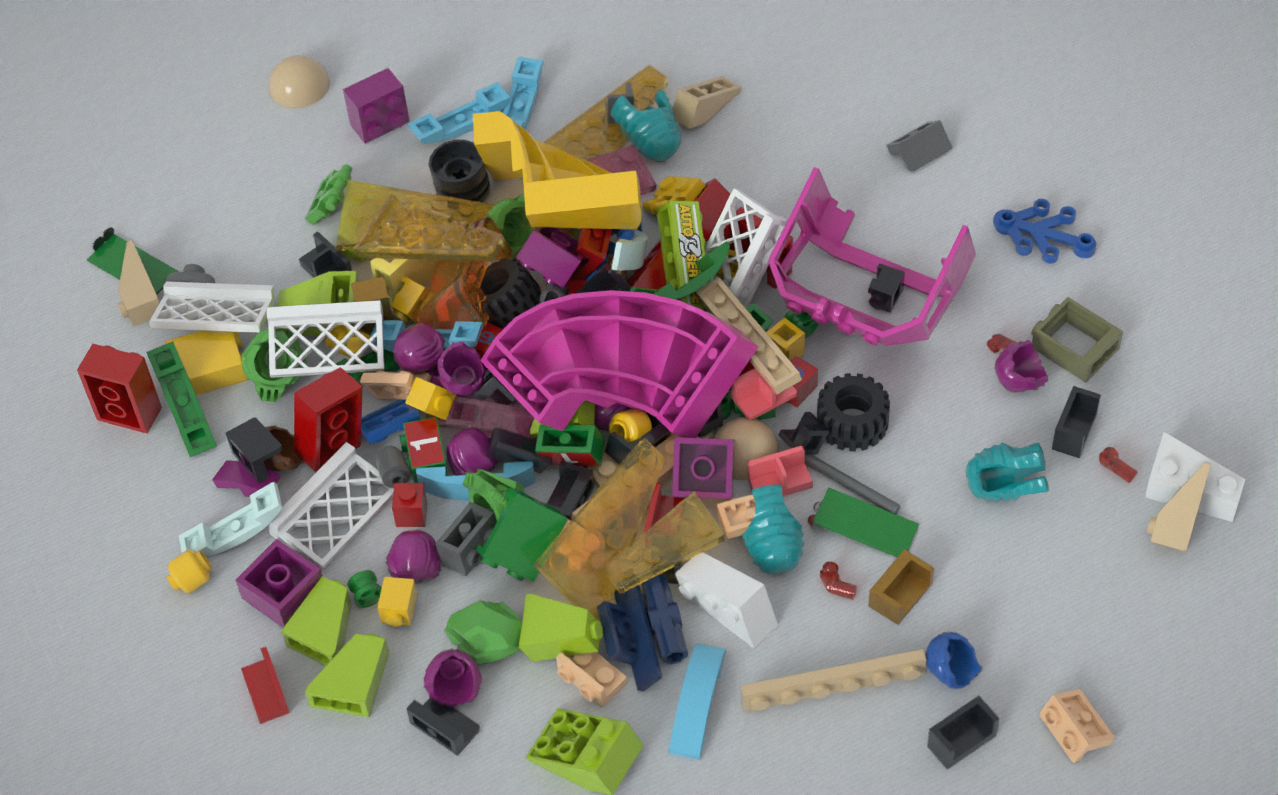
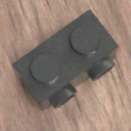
(461, 539)

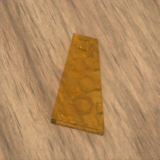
(670, 541)

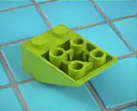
(323, 289)
(586, 749)

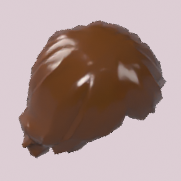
(286, 458)

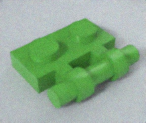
(329, 194)

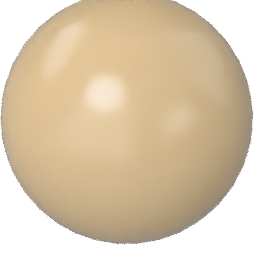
(298, 82)
(752, 442)

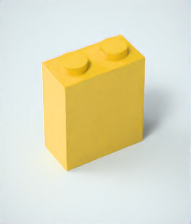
(211, 359)

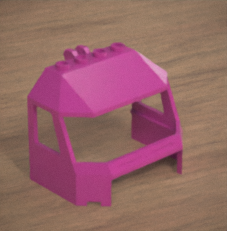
(826, 228)

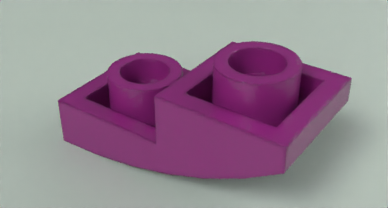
(234, 475)

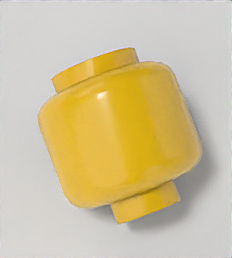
(630, 424)
(189, 571)

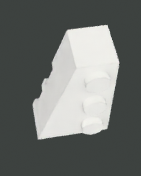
(1174, 467)
(728, 597)

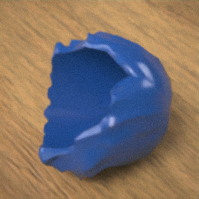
(952, 660)

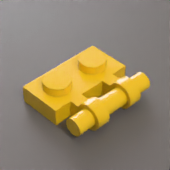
(674, 189)

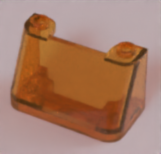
(455, 288)

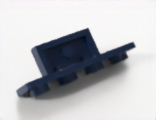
(630, 637)

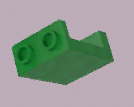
(522, 535)

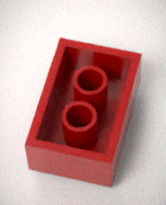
(119, 388)
(327, 417)

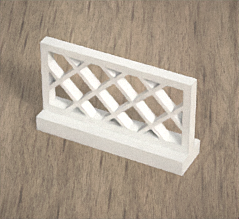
(762, 242)
(215, 298)
(325, 315)
(311, 496)

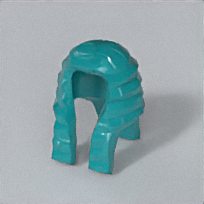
(649, 130)
(999, 471)
(774, 533)

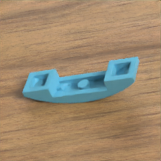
(524, 90)
(459, 120)
(462, 331)
(450, 487)
(696, 700)

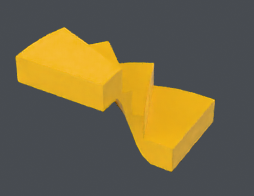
(557, 185)

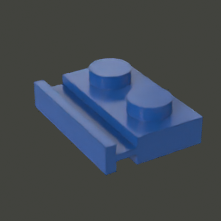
(387, 420)

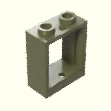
(1070, 311)

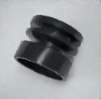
(459, 171)

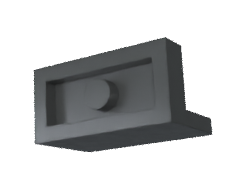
(921, 145)

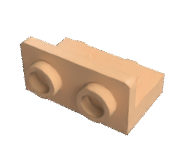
(391, 384)
(736, 515)
(592, 675)
(1075, 724)

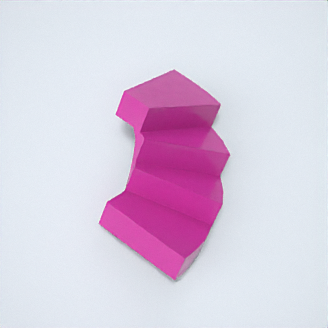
(621, 351)

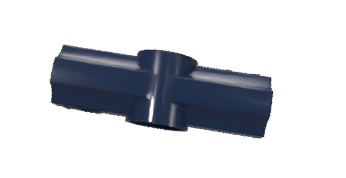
(664, 619)

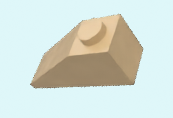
(701, 101)
(135, 288)
(1177, 517)

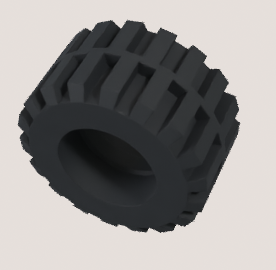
(508, 291)
(858, 394)

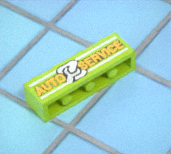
(681, 244)

